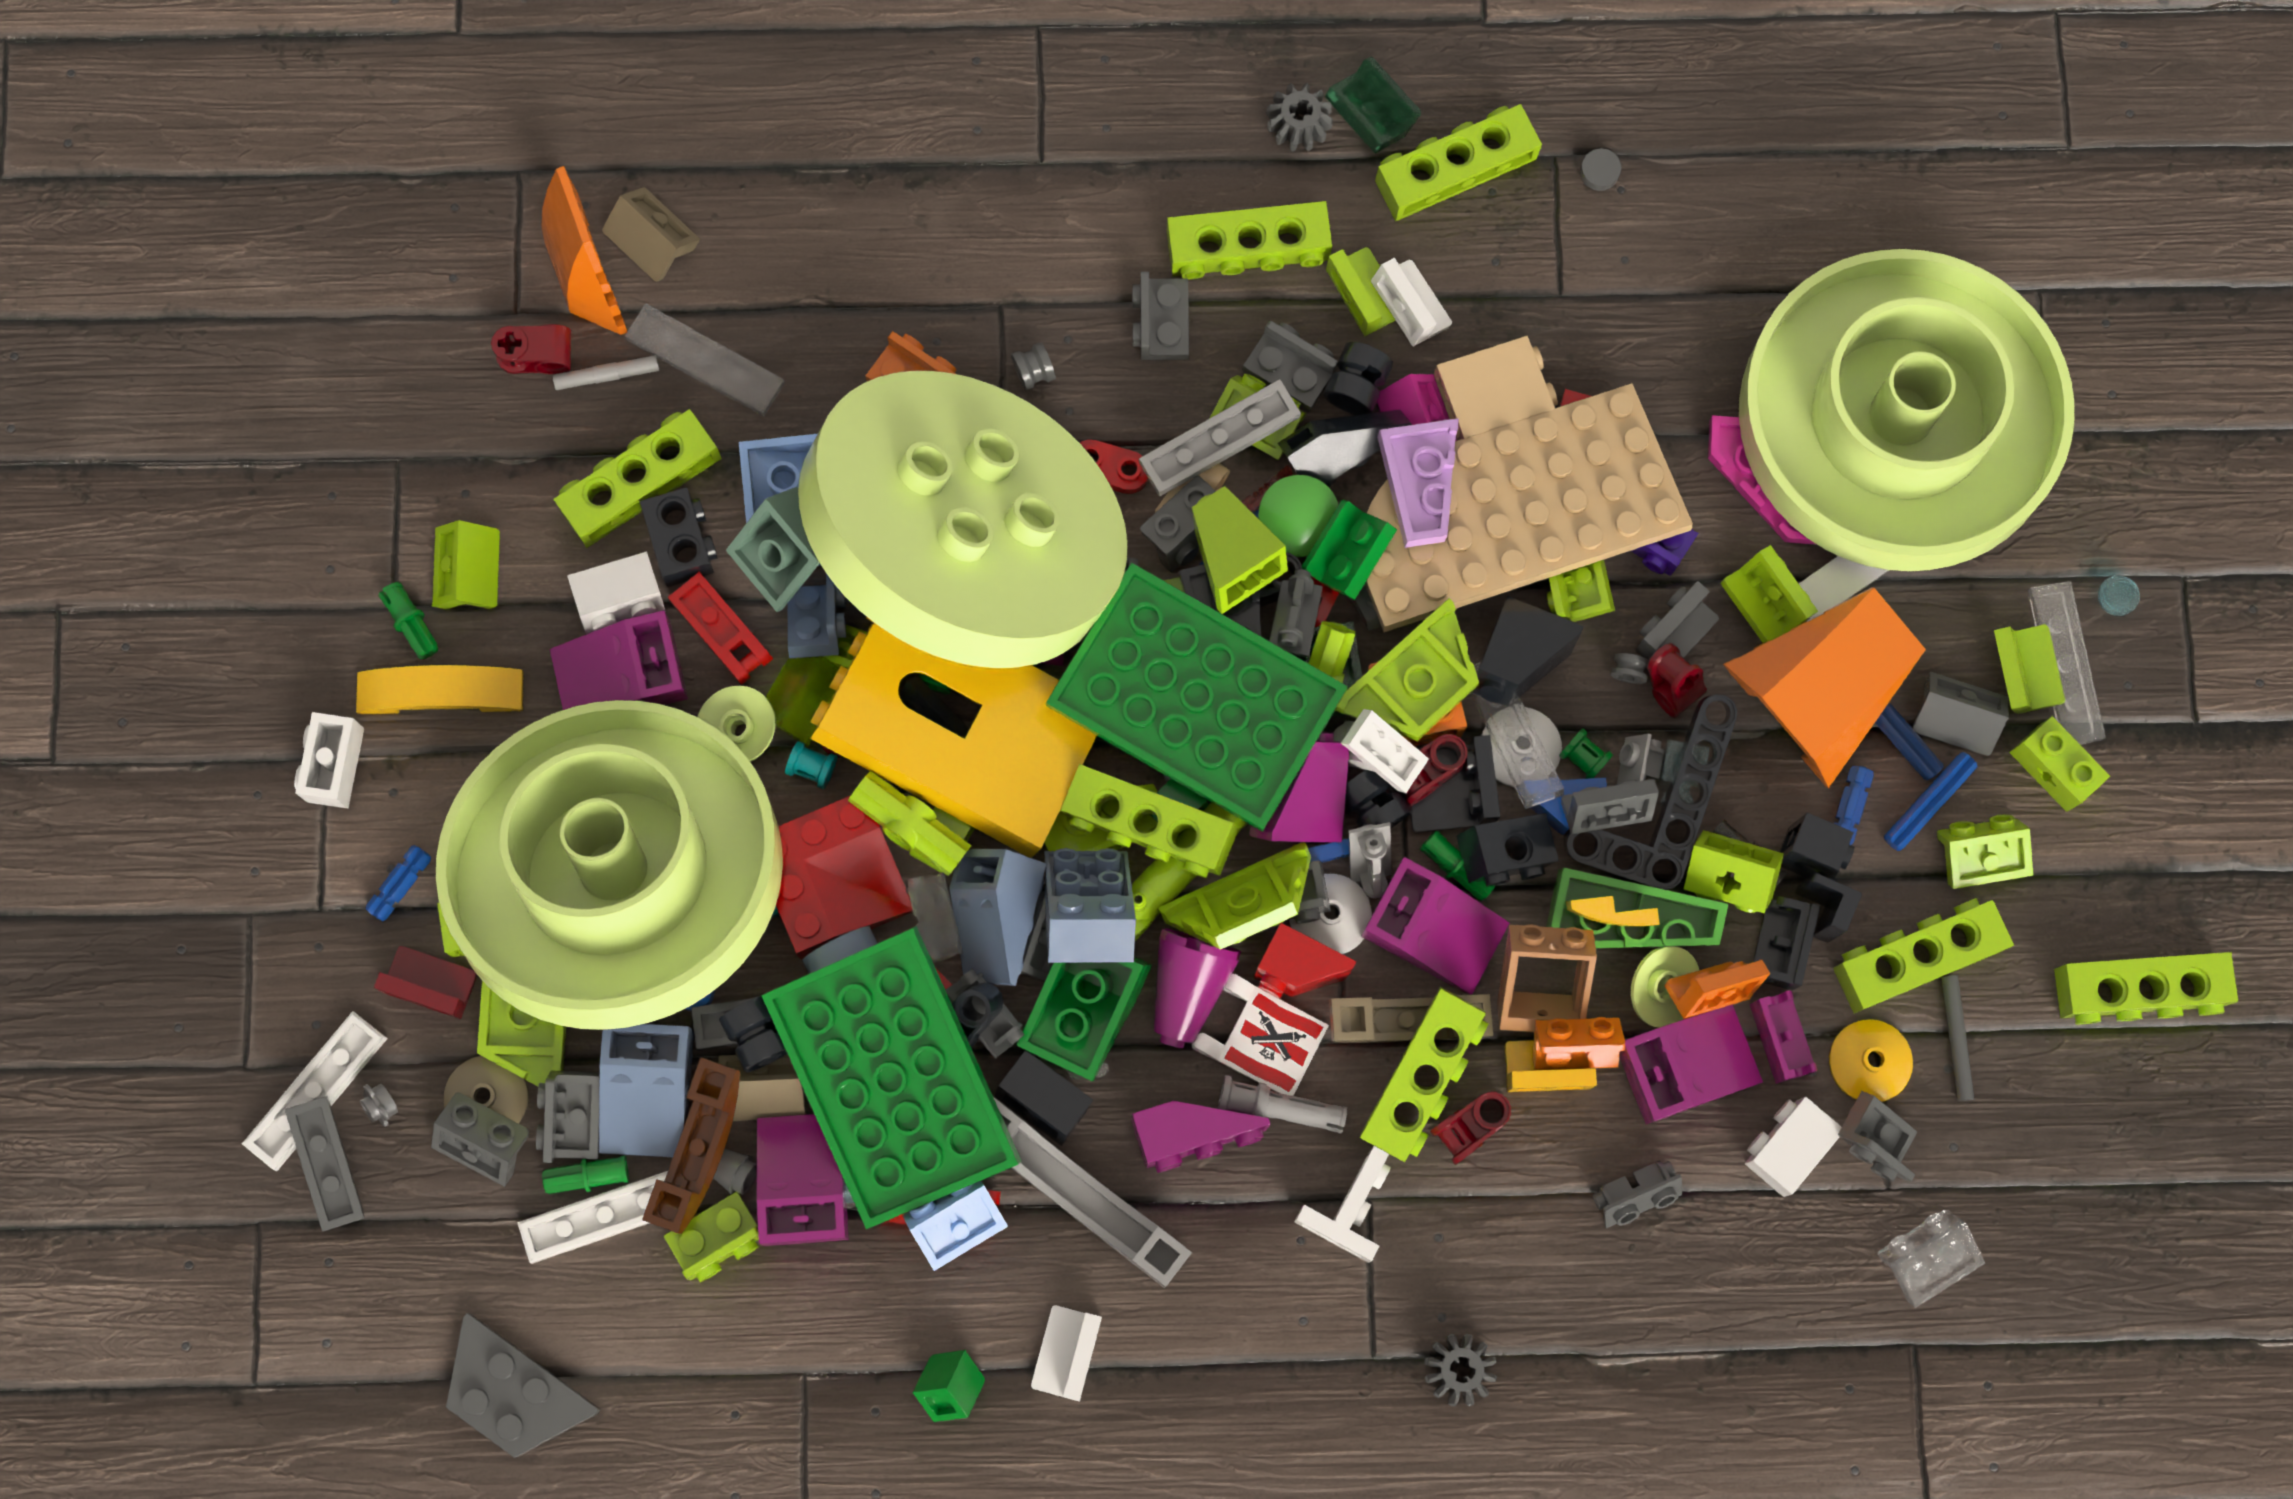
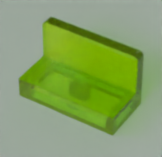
(799, 692)

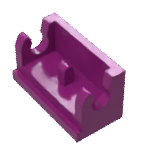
(1783, 1037)

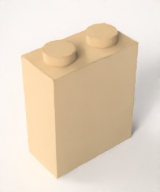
(1495, 387)

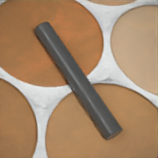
(1957, 1038)

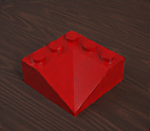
(836, 876)

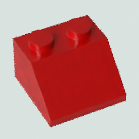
(1299, 964)

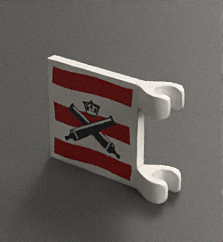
(1268, 1041)

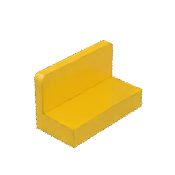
(1523, 1077)

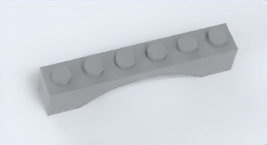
(1094, 1204)

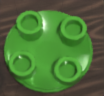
(1297, 511)

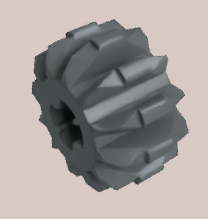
(1294, 102)
(1472, 1361)

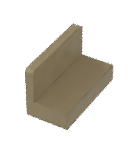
(648, 232)
(767, 1091)

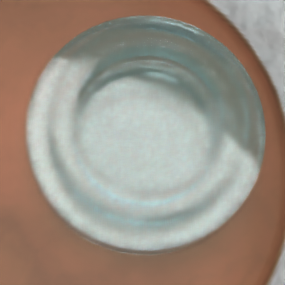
(2118, 595)

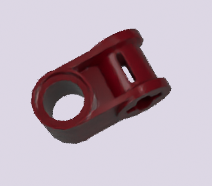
(539, 349)
(1675, 680)
(1435, 772)
(1470, 1126)

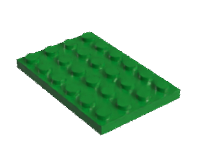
(1197, 696)
(891, 1078)

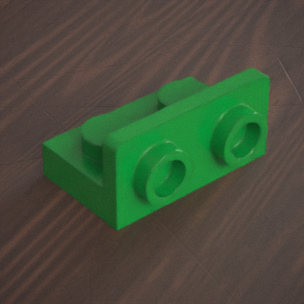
(1348, 549)

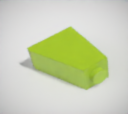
(1235, 548)

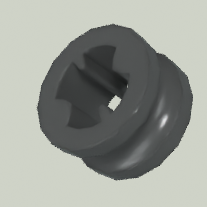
(1630, 668)

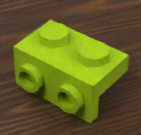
(1581, 593)
(1768, 595)

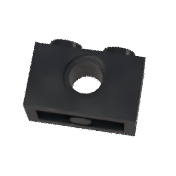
(1526, 838)
(1816, 847)

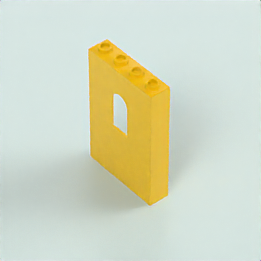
(999, 779)

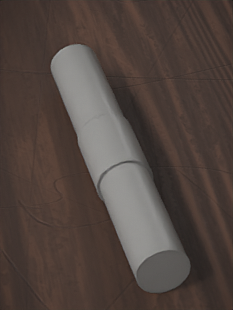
(605, 372)

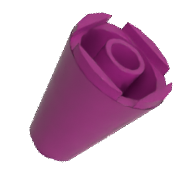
(1188, 984)

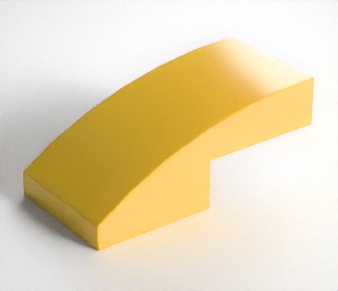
(1603, 911)

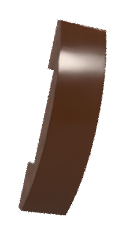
(698, 1149)

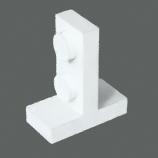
(1381, 749)
(1352, 1210)

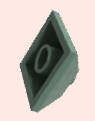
(775, 549)

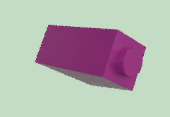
(1315, 800)

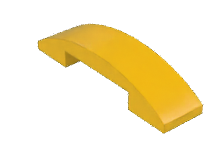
(439, 688)

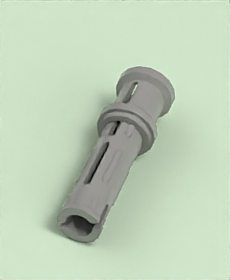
(1263, 1102)

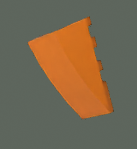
(576, 257)
(1831, 677)

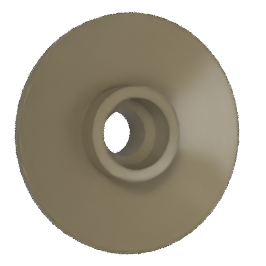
(507, 1090)

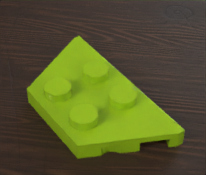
(1417, 678)
(1244, 900)
(518, 1039)

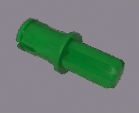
(408, 620)
(1451, 862)
(585, 1175)

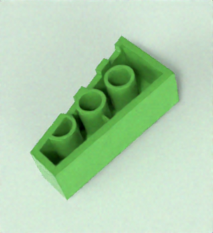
(1682, 917)

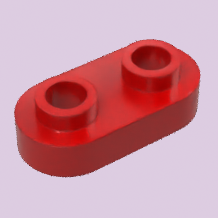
(1112, 460)

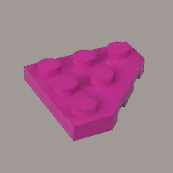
(1729, 457)

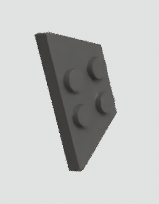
(509, 1392)

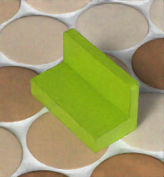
(1353, 281)
(465, 565)
(2030, 668)

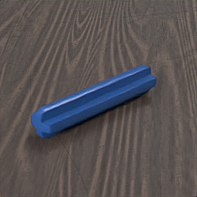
(1930, 801)

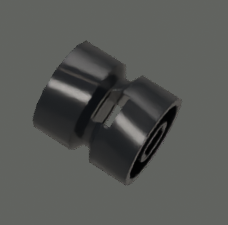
(1360, 374)
(1371, 788)
(755, 1034)

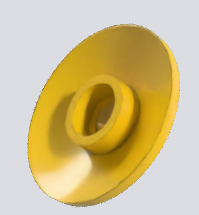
(1850, 1060)

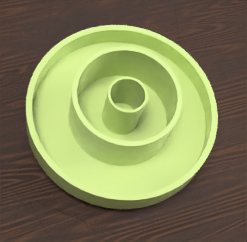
(1906, 410)
(962, 519)
(609, 864)

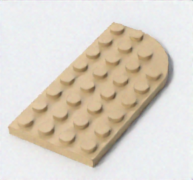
(1533, 507)

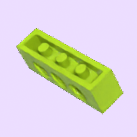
(1409, 195)
(1305, 220)
(662, 476)
(1093, 788)
(1984, 934)
(2210, 974)
(1382, 1127)

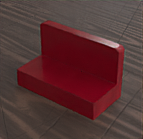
(428, 982)

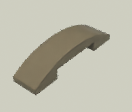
(1391, 1019)

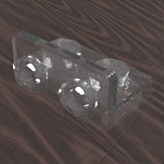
(1932, 1256)

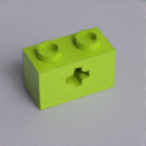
(2059, 764)
(1754, 870)

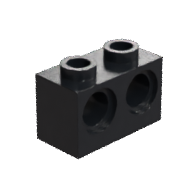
(671, 539)

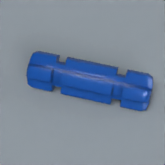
(1854, 798)
(398, 883)

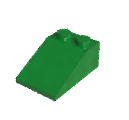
(1083, 1012)

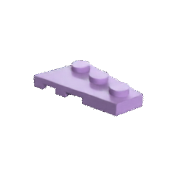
(1420, 477)

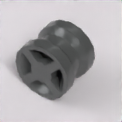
(1033, 366)

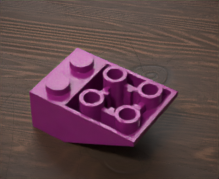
(621, 662)
(1435, 926)
(1689, 1063)
(1185, 1129)
(798, 1183)

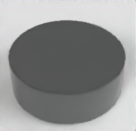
(1600, 169)

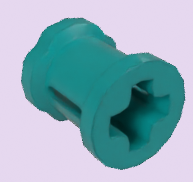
(811, 764)

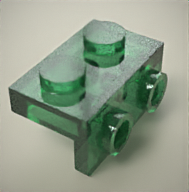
(1374, 105)

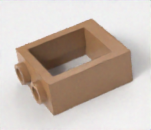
(1520, 1009)

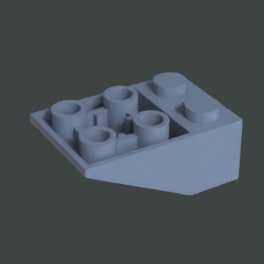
(1089, 906)
(994, 910)
(644, 1089)

